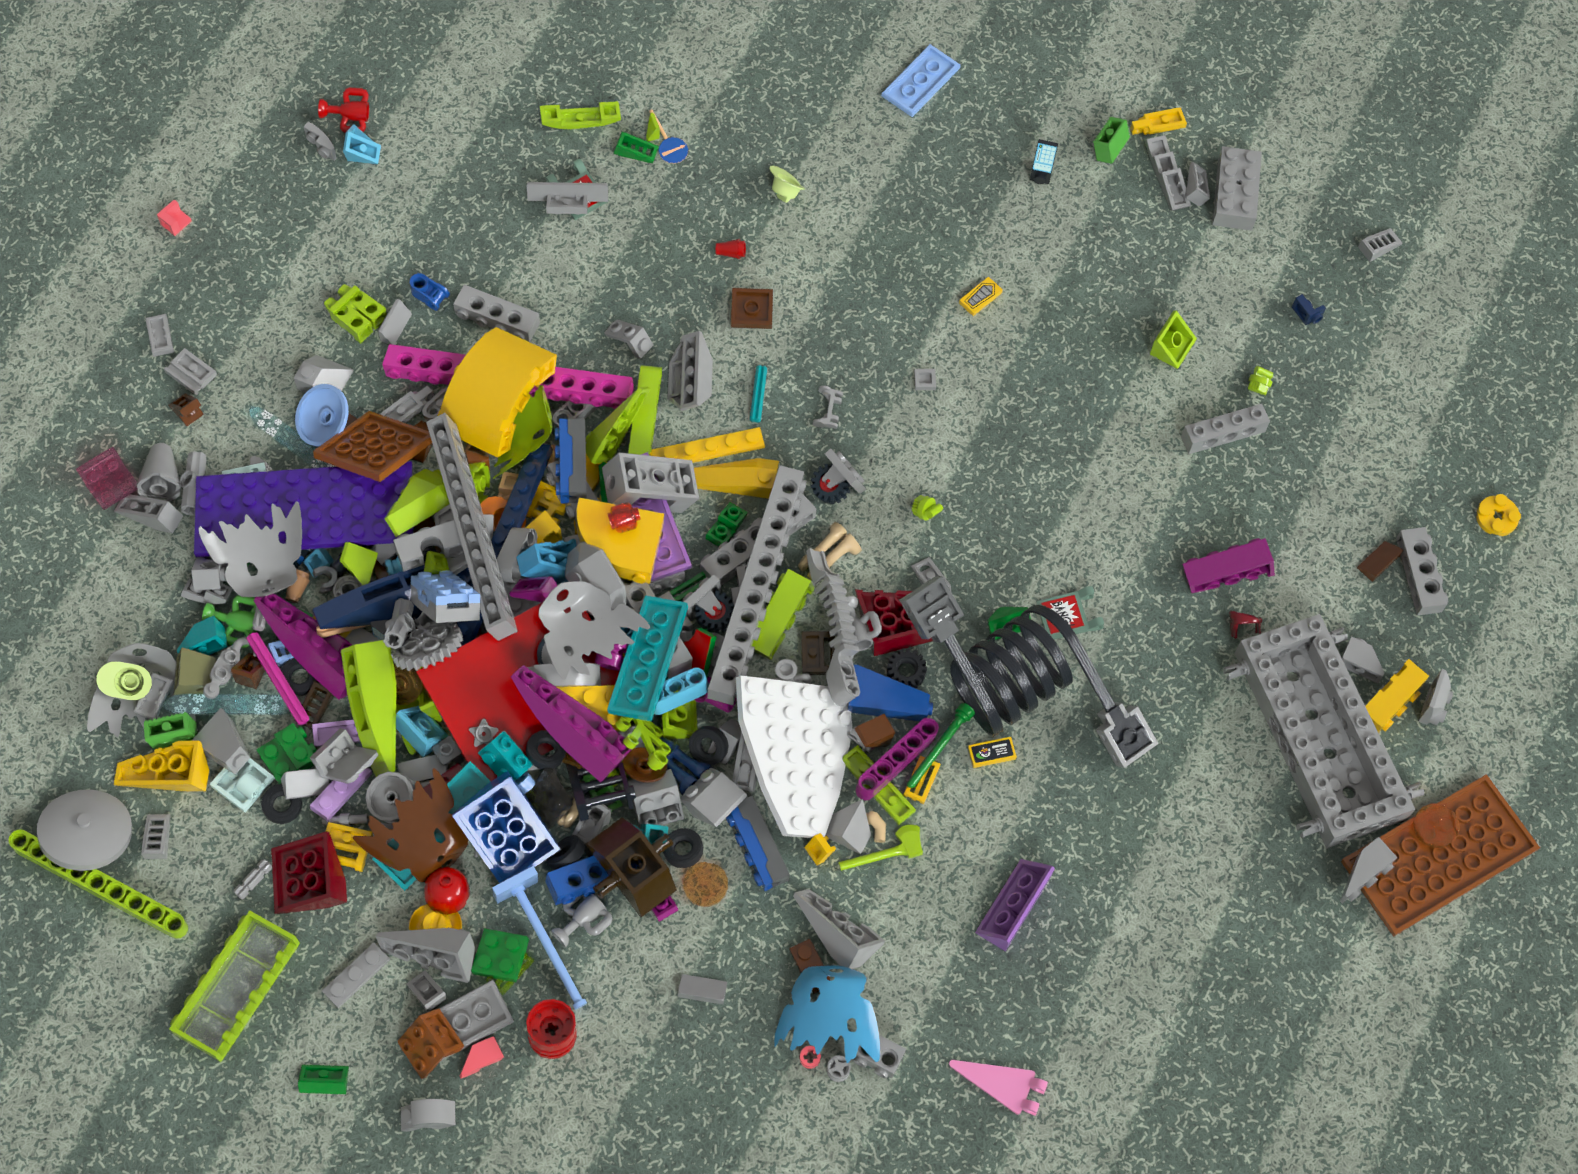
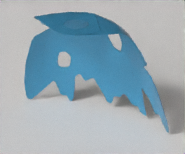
(830, 1012)

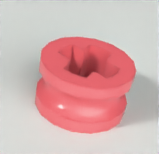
(804, 1052)

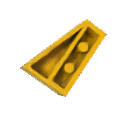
(1395, 695)

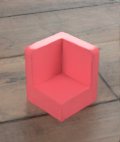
(173, 218)

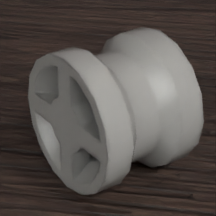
(840, 1065)

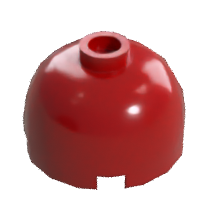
(446, 890)

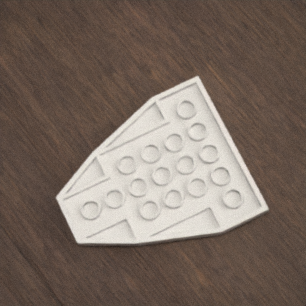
(795, 749)

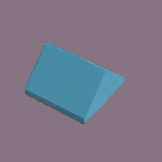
(419, 729)

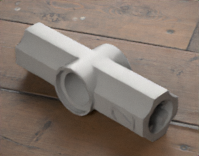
(195, 467)

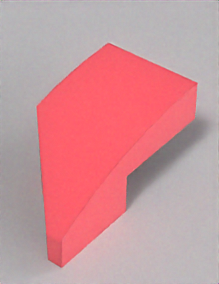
(480, 1056)

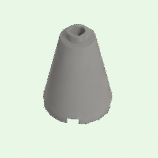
(159, 474)

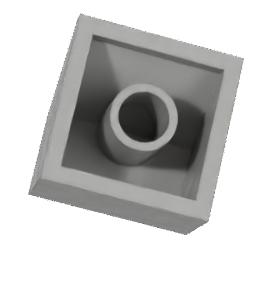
(712, 797)

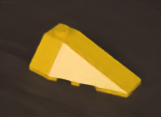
(743, 477)

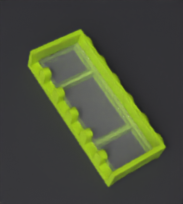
(234, 985)

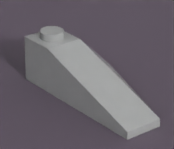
(843, 939)

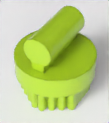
(1260, 380)
(925, 507)

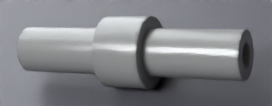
(347, 819)

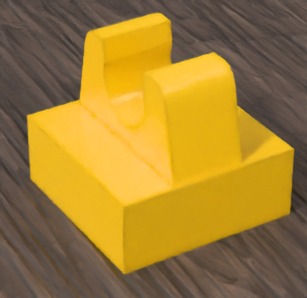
(819, 848)

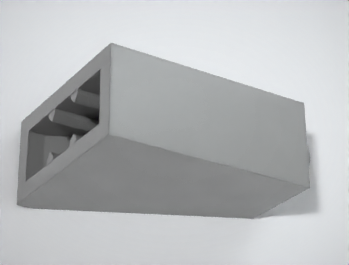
(223, 742)

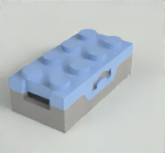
(445, 597)

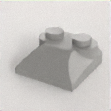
(1436, 699)

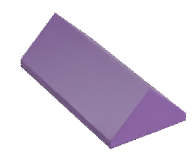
(1014, 902)

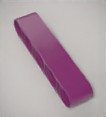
(892, 767)

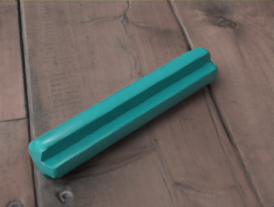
(758, 393)

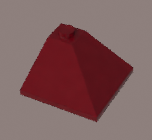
(307, 875)

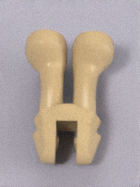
(837, 533)

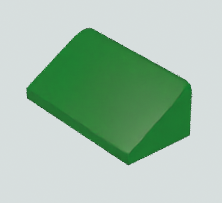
(323, 1079)

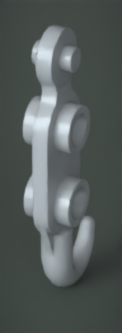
(221, 670)

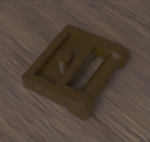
(813, 651)

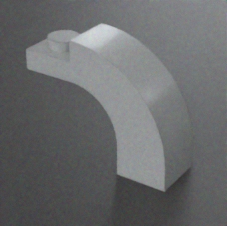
(573, 679)

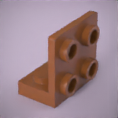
(429, 1041)

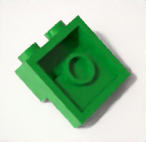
(287, 752)

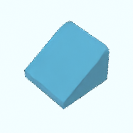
(318, 558)

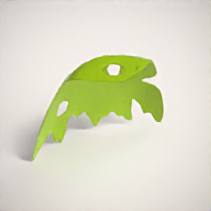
(533, 418)

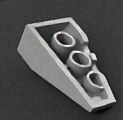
(440, 948)

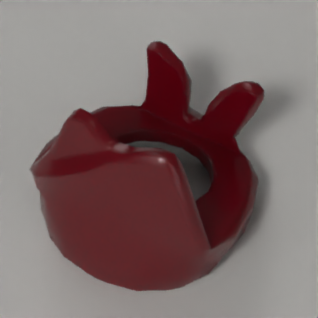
(1242, 618)

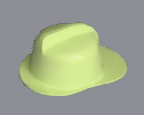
(784, 184)
(124, 680)

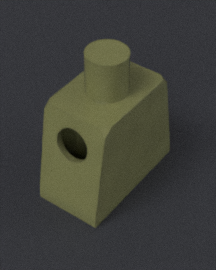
(192, 672)

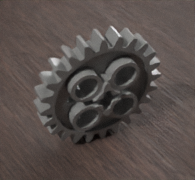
(427, 645)

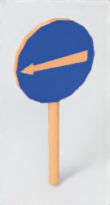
(671, 149)

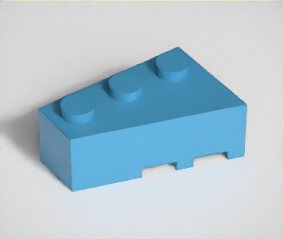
(546, 560)

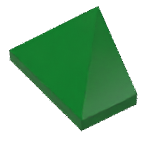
(1004, 615)

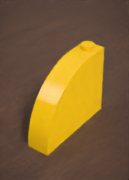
(629, 552)

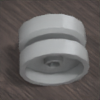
(384, 791)

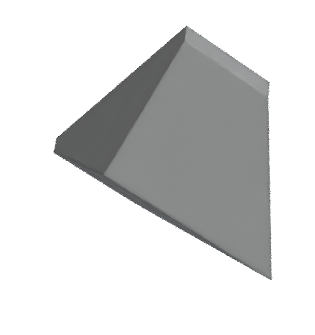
(850, 827)

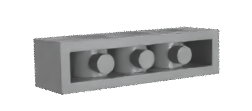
(490, 305)
(1225, 428)
(1423, 601)

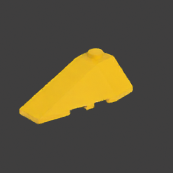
(172, 768)

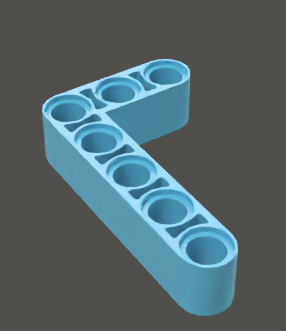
(684, 682)

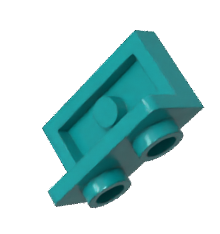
(504, 756)

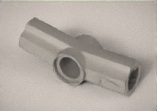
(400, 624)

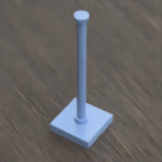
(515, 887)

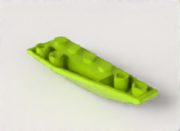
(372, 699)

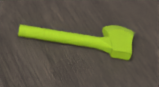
(910, 846)

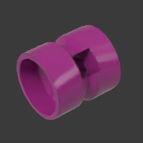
(617, 658)

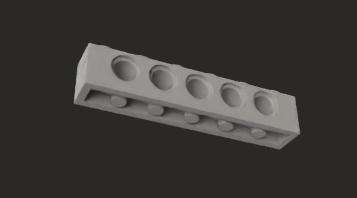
(743, 540)

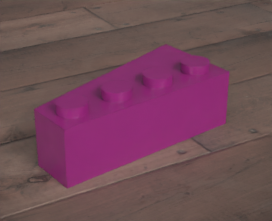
(1229, 566)

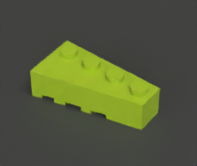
(781, 612)

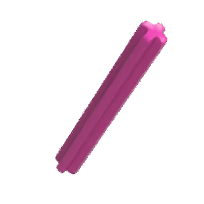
(277, 678)

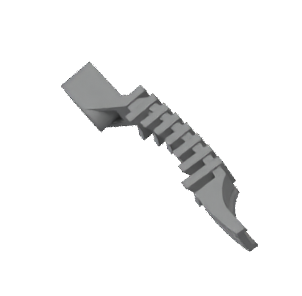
(841, 672)

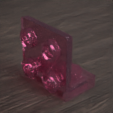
(107, 478)

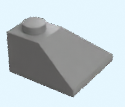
(321, 371)

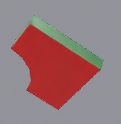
(701, 649)

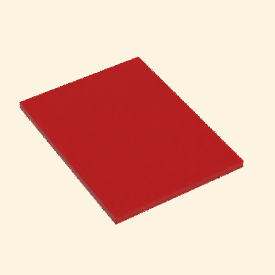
(479, 686)

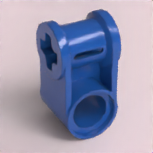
(431, 293)

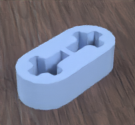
(525, 782)

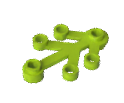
(657, 756)

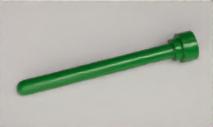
(963, 714)

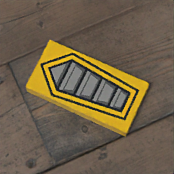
(980, 296)

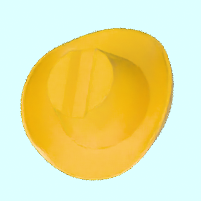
(428, 919)

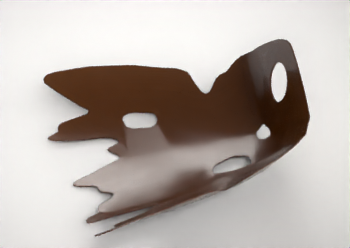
(415, 832)

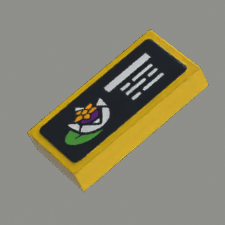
(992, 752)

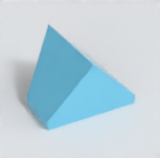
(360, 147)

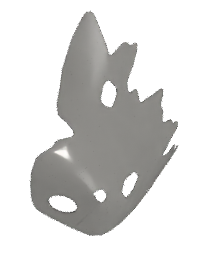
(260, 548)
(580, 634)
(155, 660)

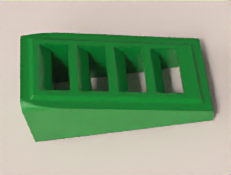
(627, 152)

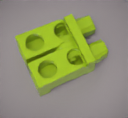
(356, 312)

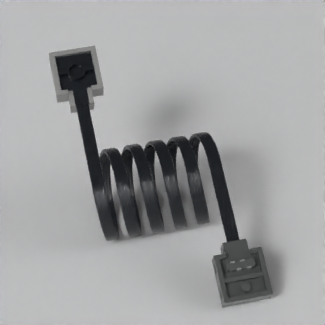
(933, 615)

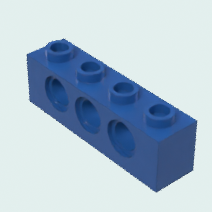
(579, 871)

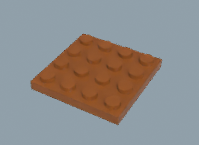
(373, 446)

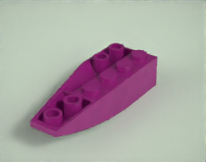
(298, 634)
(572, 725)

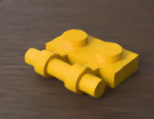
(547, 498)

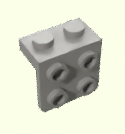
(341, 759)

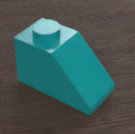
(205, 637)

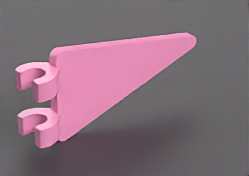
(1004, 1084)

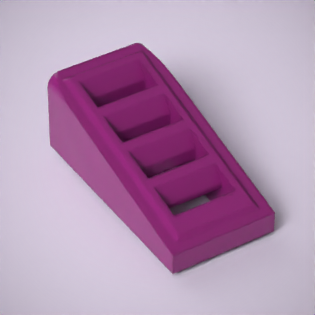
(533, 588)

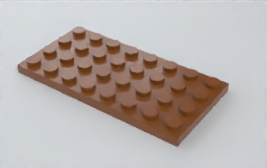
(1431, 878)

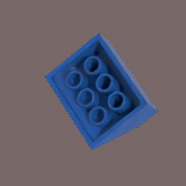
(505, 828)

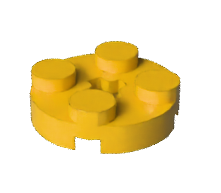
(1502, 505)

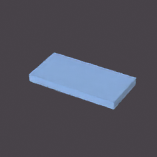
(920, 80)

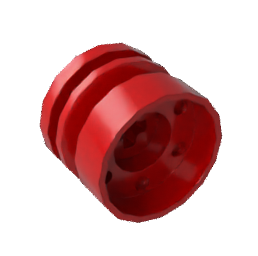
(556, 1016)

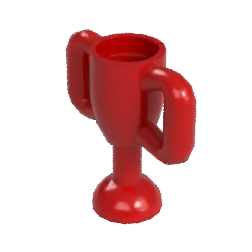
(349, 110)

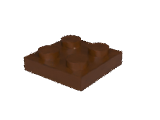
(752, 308)

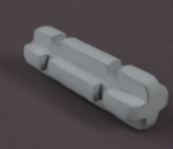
(252, 879)

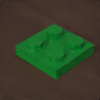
(500, 955)

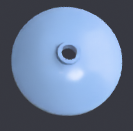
(321, 414)

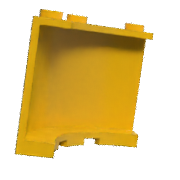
(494, 387)

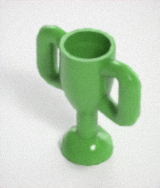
(236, 620)

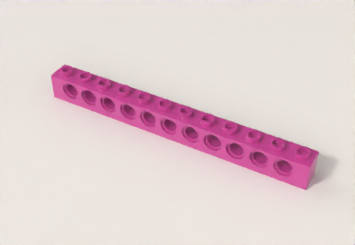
(580, 381)

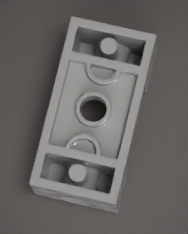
(632, 477)

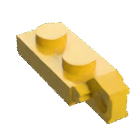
(1159, 122)

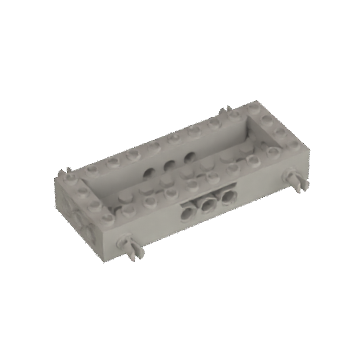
(1340, 725)

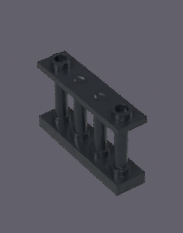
(580, 788)

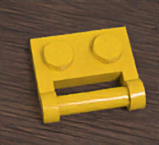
(343, 840)

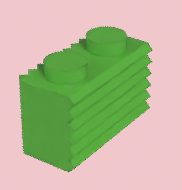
(1111, 140)
(167, 730)

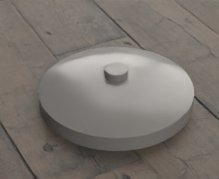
(84, 830)

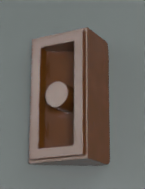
(1380, 560)

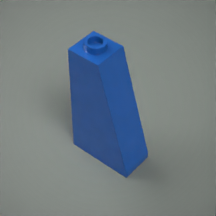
(888, 697)

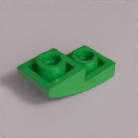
(726, 525)

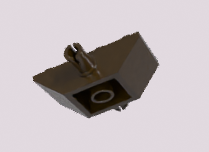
(647, 882)

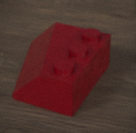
(896, 625)

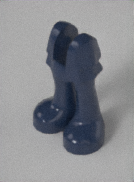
(684, 778)

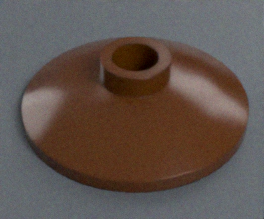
(637, 768)

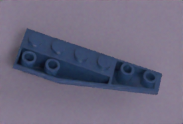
(368, 603)

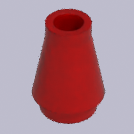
(732, 248)

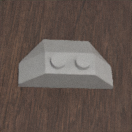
(690, 372)
(592, 566)

